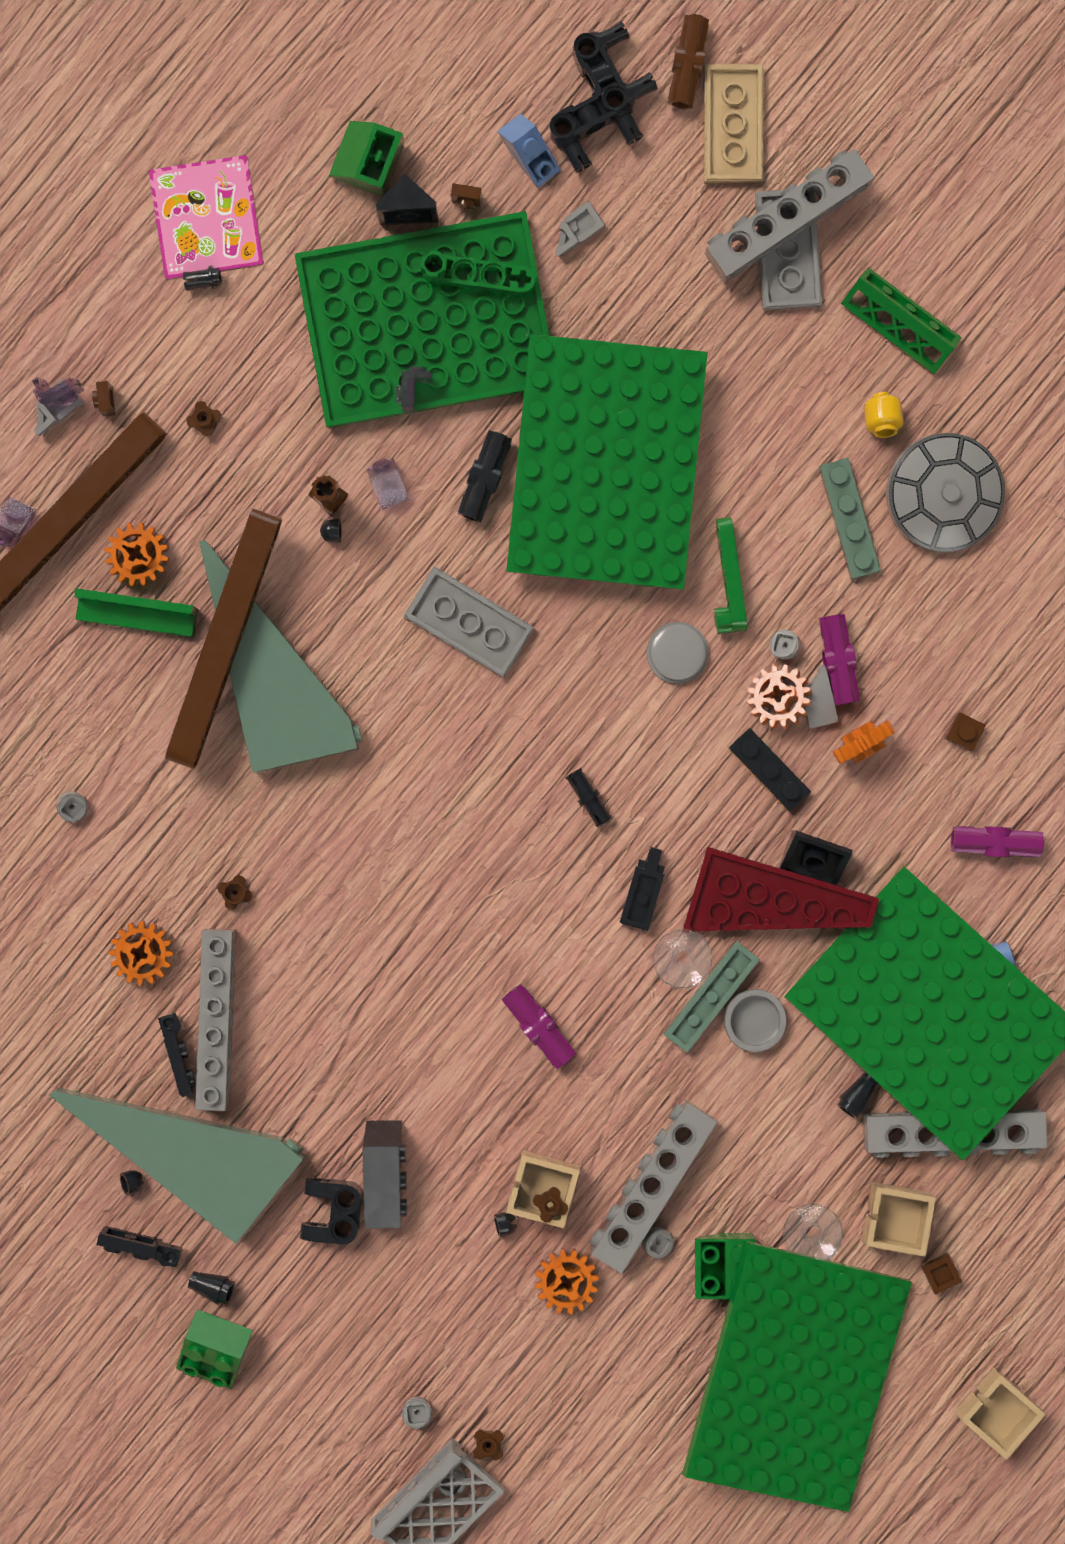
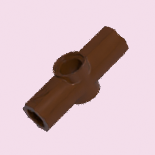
(688, 61)
(328, 494)

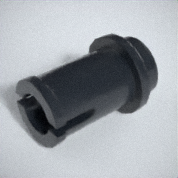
(204, 278)

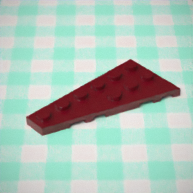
(758, 896)

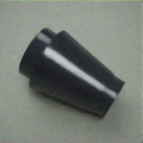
(857, 1096)
(212, 1286)

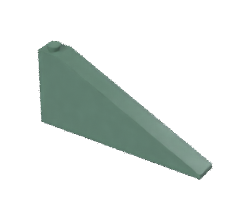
(279, 699)
(208, 1165)

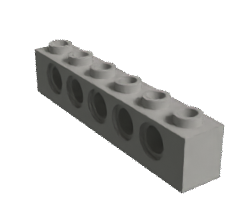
(845, 165)
(215, 1019)
(878, 1125)
(617, 1253)

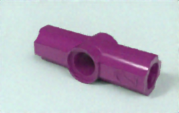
(839, 659)
(997, 841)
(538, 1026)

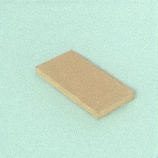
(733, 123)

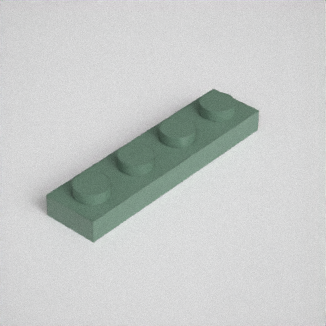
(849, 518)
(711, 996)

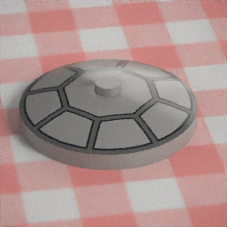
(945, 492)

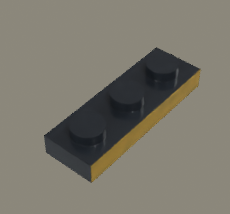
(769, 769)

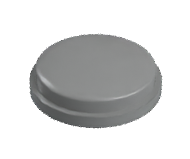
(677, 652)
(755, 1020)

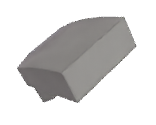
(578, 228)
(50, 417)
(823, 706)

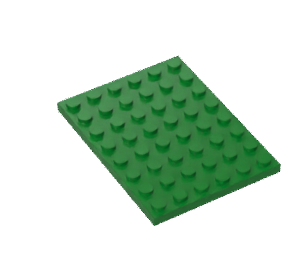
(379, 316)
(606, 462)
(933, 1014)
(796, 1377)

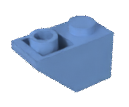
(529, 150)

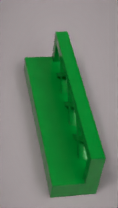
(905, 311)
(135, 612)

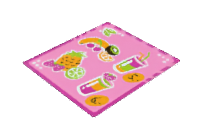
(205, 216)

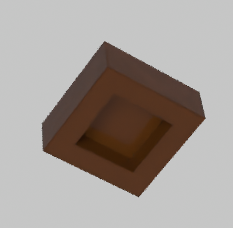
(466, 196)
(104, 398)
(965, 731)
(941, 1273)

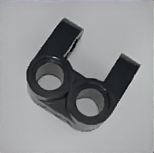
(339, 1211)

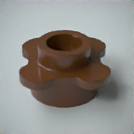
(206, 427)
(226, 890)
(553, 1196)
(482, 1437)

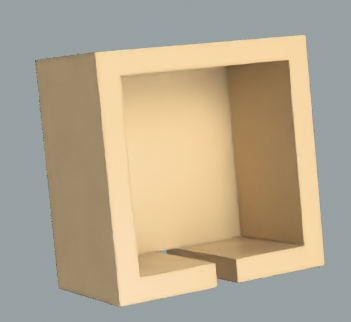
(537, 1175)
(898, 1219)
(1000, 1413)

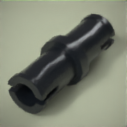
(588, 797)

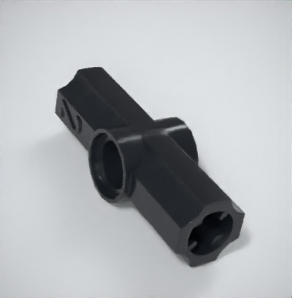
(484, 476)

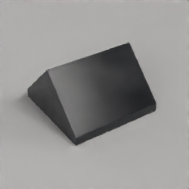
(406, 204)
(815, 857)

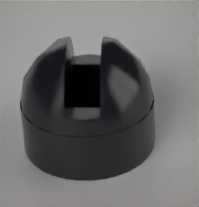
(331, 531)
(130, 1182)
(503, 1225)

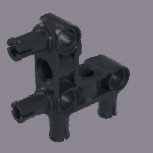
(605, 83)

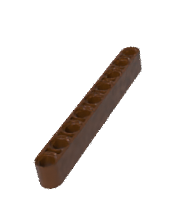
(77, 505)
(223, 638)

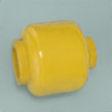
(883, 415)

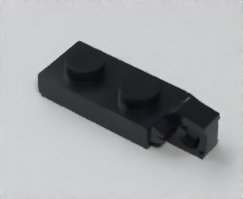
(643, 891)
(177, 1052)
(140, 1246)

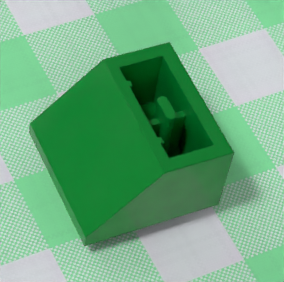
(368, 156)
(718, 1263)
(213, 1349)

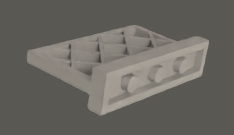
(422, 1485)

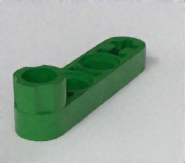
(479, 268)
(732, 617)

